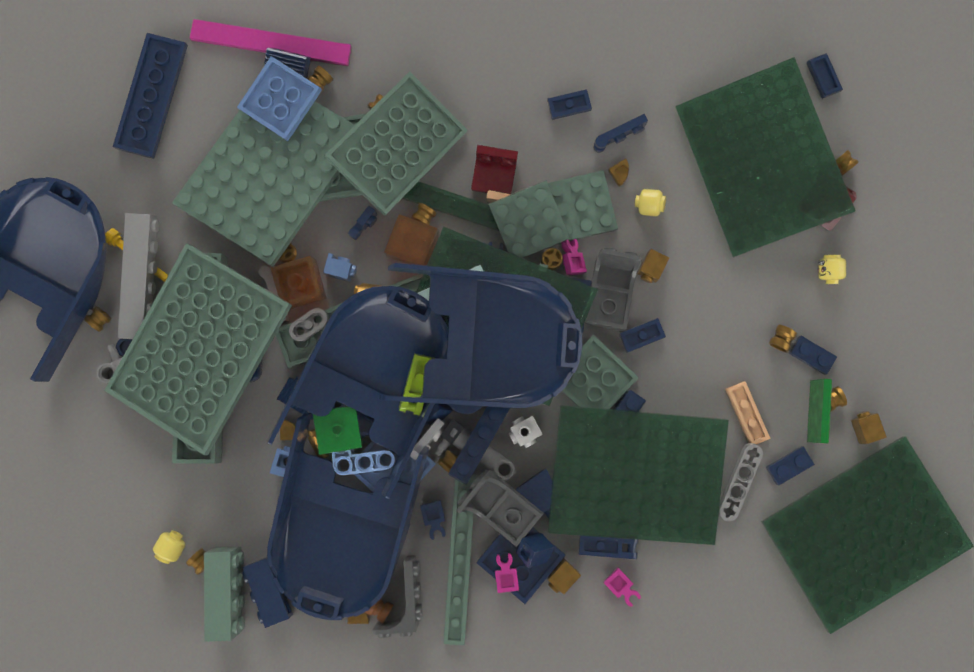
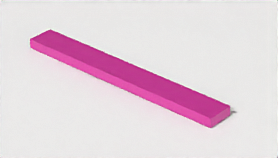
(260, 40)

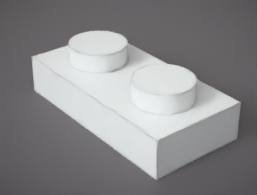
(432, 434)

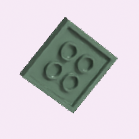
(584, 205)
(529, 220)
(599, 377)

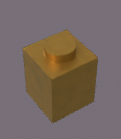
(653, 266)
(868, 427)
(563, 577)

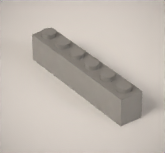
(137, 271)

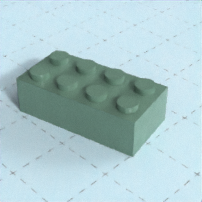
(223, 594)

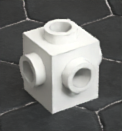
(533, 431)

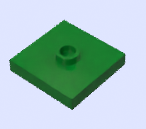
(337, 430)

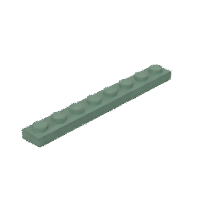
(458, 569)

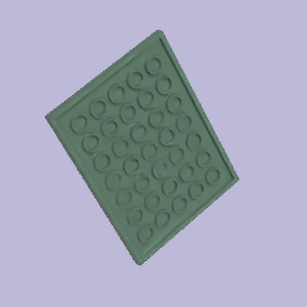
(260, 185)
(197, 348)

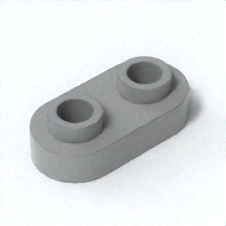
(308, 323)

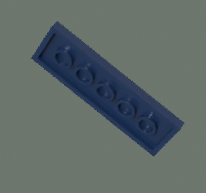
(150, 95)

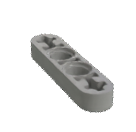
(736, 480)

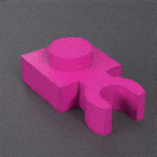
(573, 261)
(506, 577)
(620, 585)

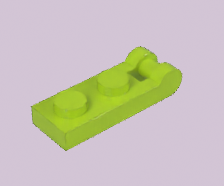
(414, 384)

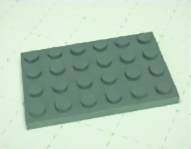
(396, 143)

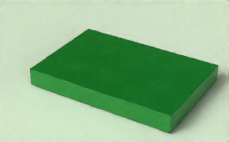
(819, 411)

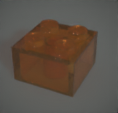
(411, 241)
(299, 282)

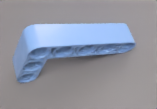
(354, 460)

